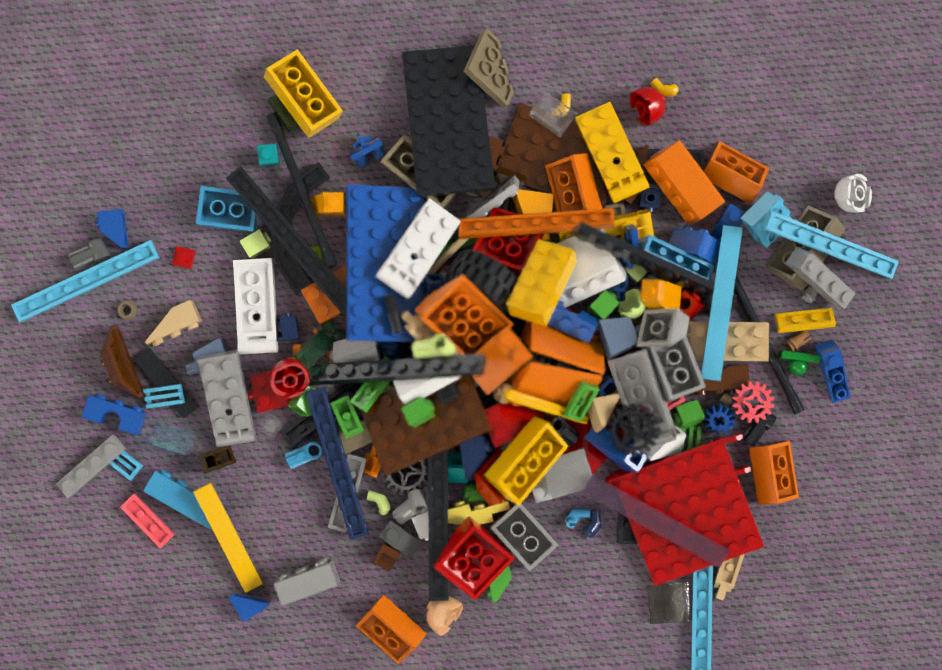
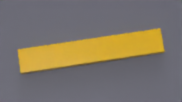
(227, 537)

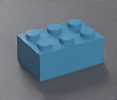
(225, 210)

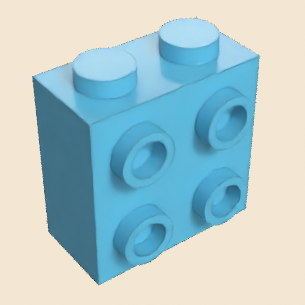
(755, 217)

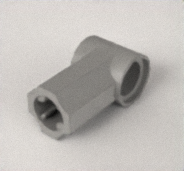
(414, 505)

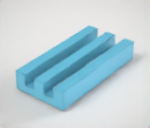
(149, 398)
(122, 471)

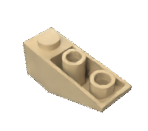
(178, 319)

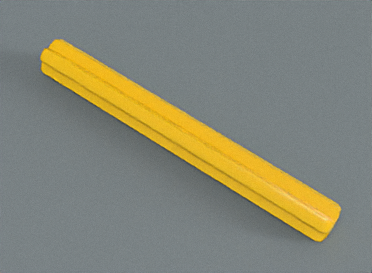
(539, 404)

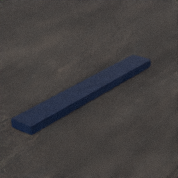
(337, 463)

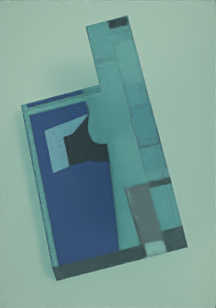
(172, 438)

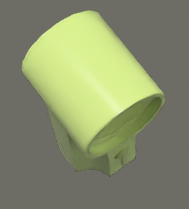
(433, 347)

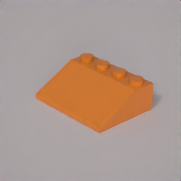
(463, 315)
(564, 346)
(549, 383)

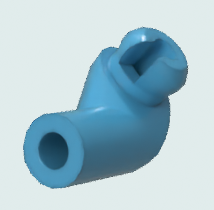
(575, 514)

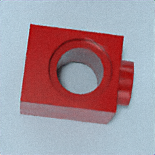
(695, 306)

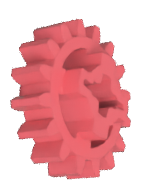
(751, 409)

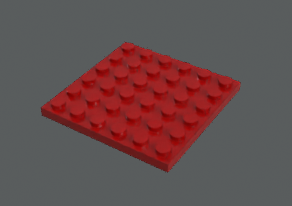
(699, 492)

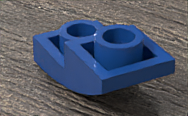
(631, 237)

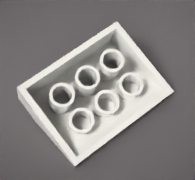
(593, 272)

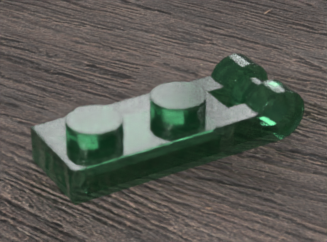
(318, 344)

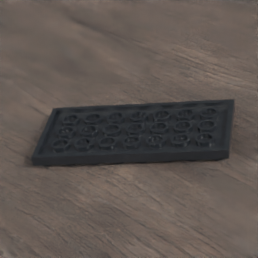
(447, 123)

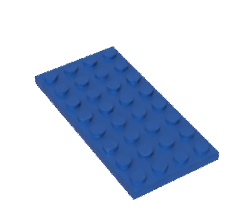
(373, 227)

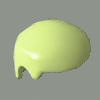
(632, 305)

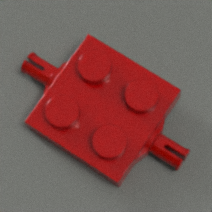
(264, 395)

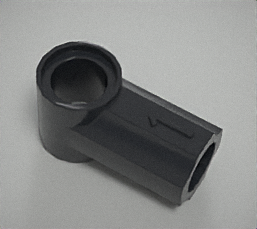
(563, 429)
(755, 430)

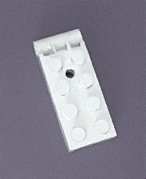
(424, 241)
(255, 295)

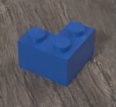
(697, 243)

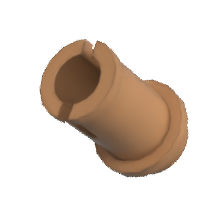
(797, 341)

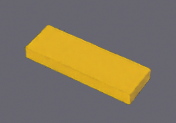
(804, 320)

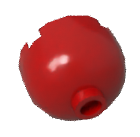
(649, 104)
(289, 378)

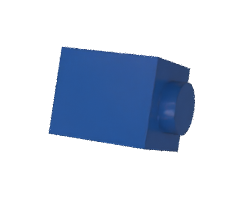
(730, 217)
(113, 225)

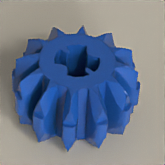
(719, 425)

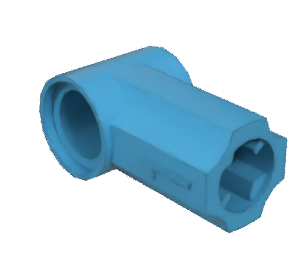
(303, 454)

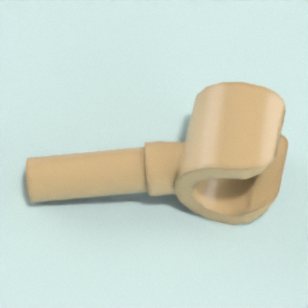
(725, 399)

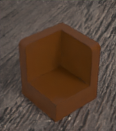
(386, 556)

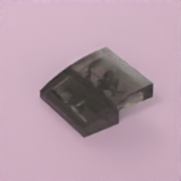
(669, 602)

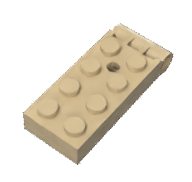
(744, 341)

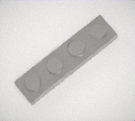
(481, 208)
(356, 465)
(91, 466)

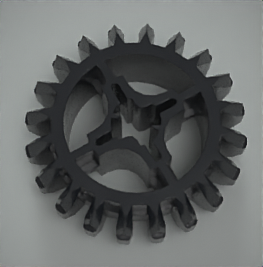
(623, 444)

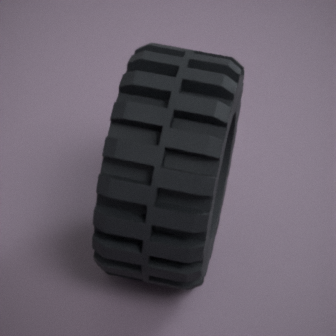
(486, 275)

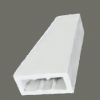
(413, 389)

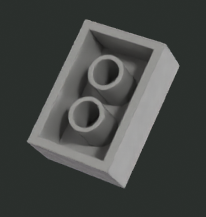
(676, 369)
(524, 536)
(306, 581)

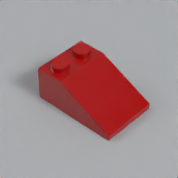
(508, 422)

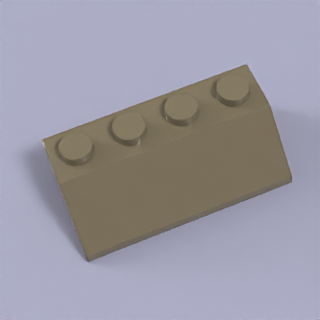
(401, 163)
(813, 218)

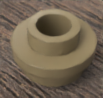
(122, 306)

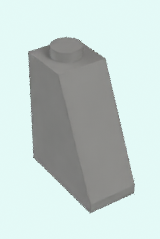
(355, 351)

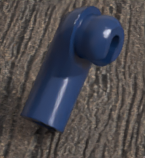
(594, 526)

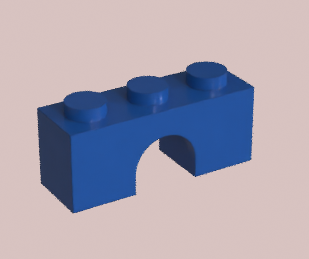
(578, 325)
(131, 418)

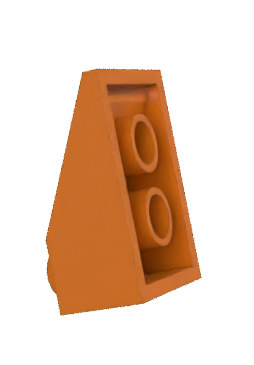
(504, 358)

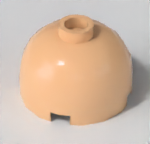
(442, 613)

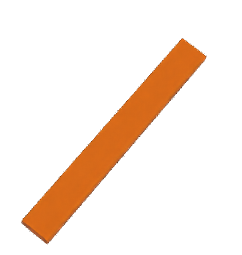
(534, 223)

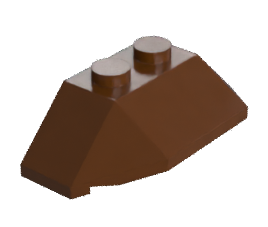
(119, 364)

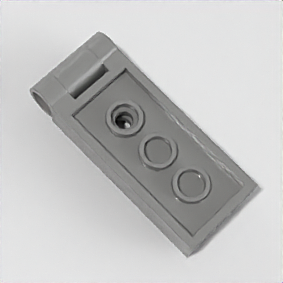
(639, 384)
(226, 389)

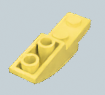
(481, 513)

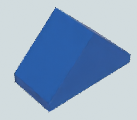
(247, 606)

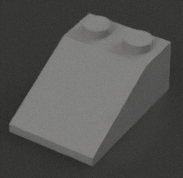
(565, 476)

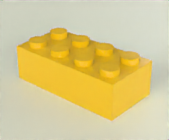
(302, 93)
(542, 282)
(526, 460)

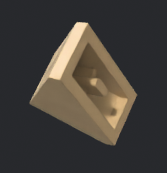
(601, 410)

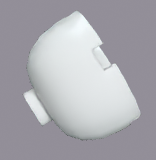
(853, 194)

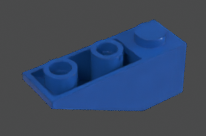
(833, 370)
(601, 442)

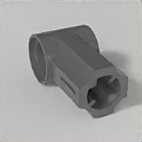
(91, 253)

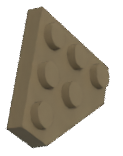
(489, 68)

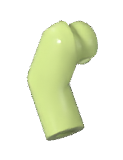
(381, 500)

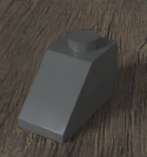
(400, 538)

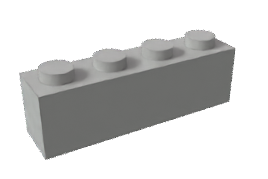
(820, 278)

